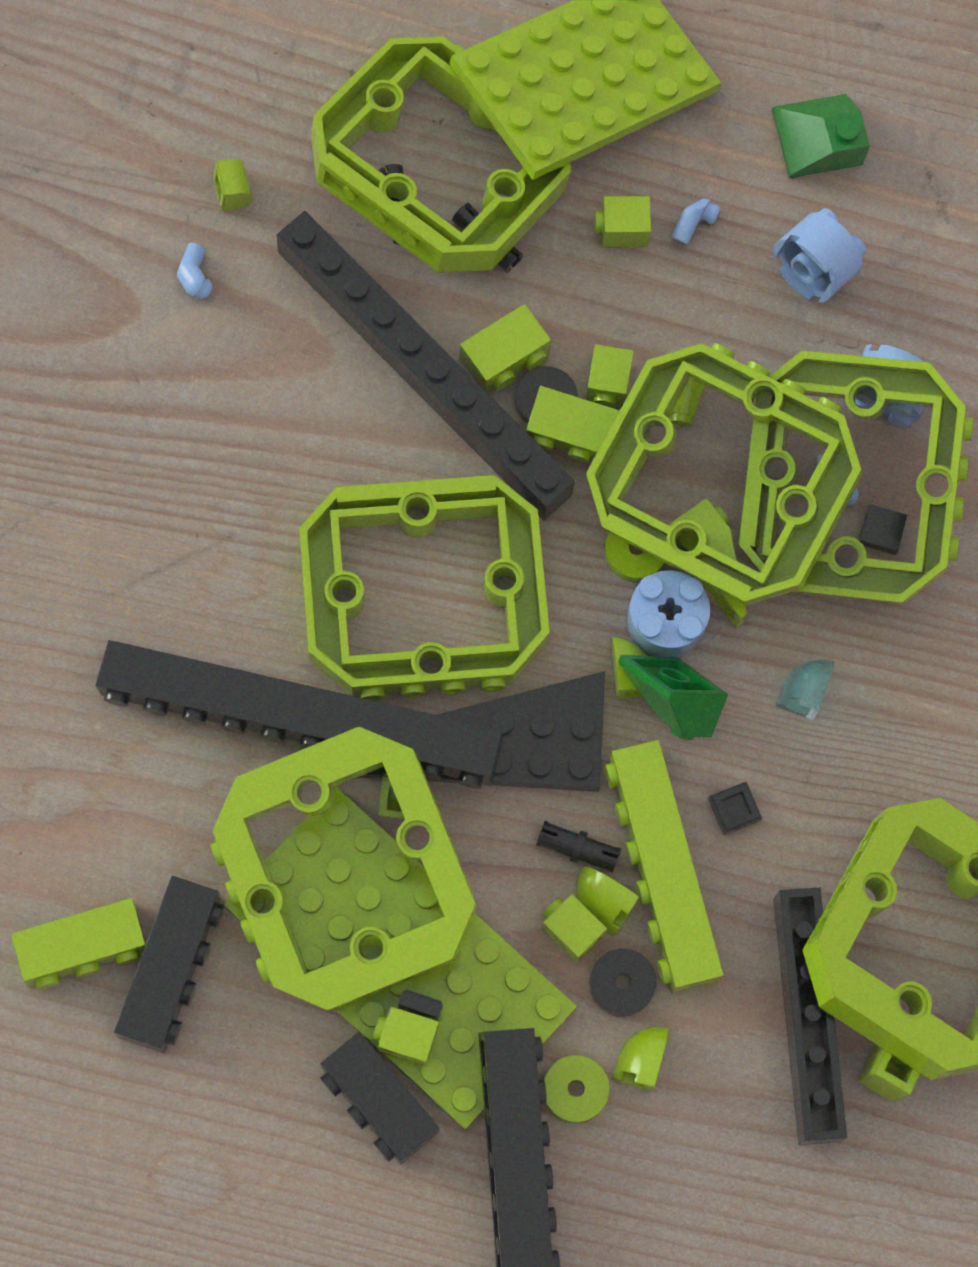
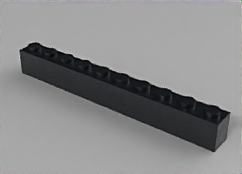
(425, 365)
(291, 710)

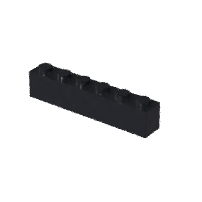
(809, 1028)
(516, 1148)

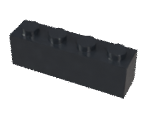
(169, 964)

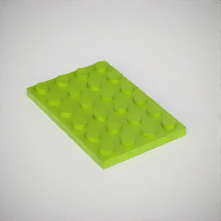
(583, 78)

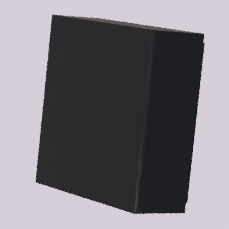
(882, 529)
(735, 808)
(420, 1005)

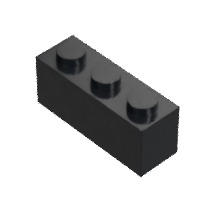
(378, 1099)

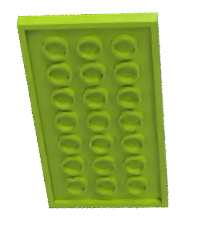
(352, 875)

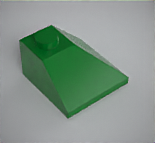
(821, 135)
(676, 694)

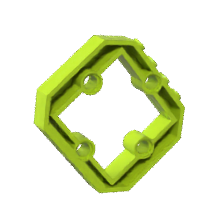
(368, 191)
(895, 383)
(651, 405)
(444, 500)
(281, 785)
(856, 994)

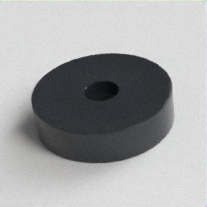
(530, 383)
(622, 963)

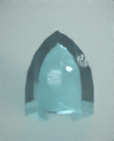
(806, 688)

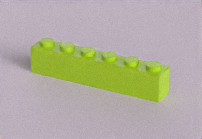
(664, 867)

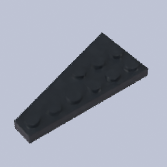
(547, 735)

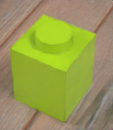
(624, 221)
(609, 376)
(572, 927)
(405, 1035)
(887, 1075)

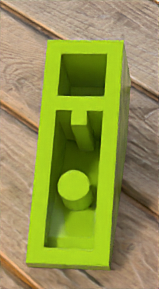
(720, 538)

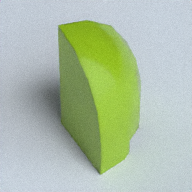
(623, 685)
(605, 898)
(641, 1058)

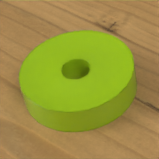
(627, 565)
(594, 1082)

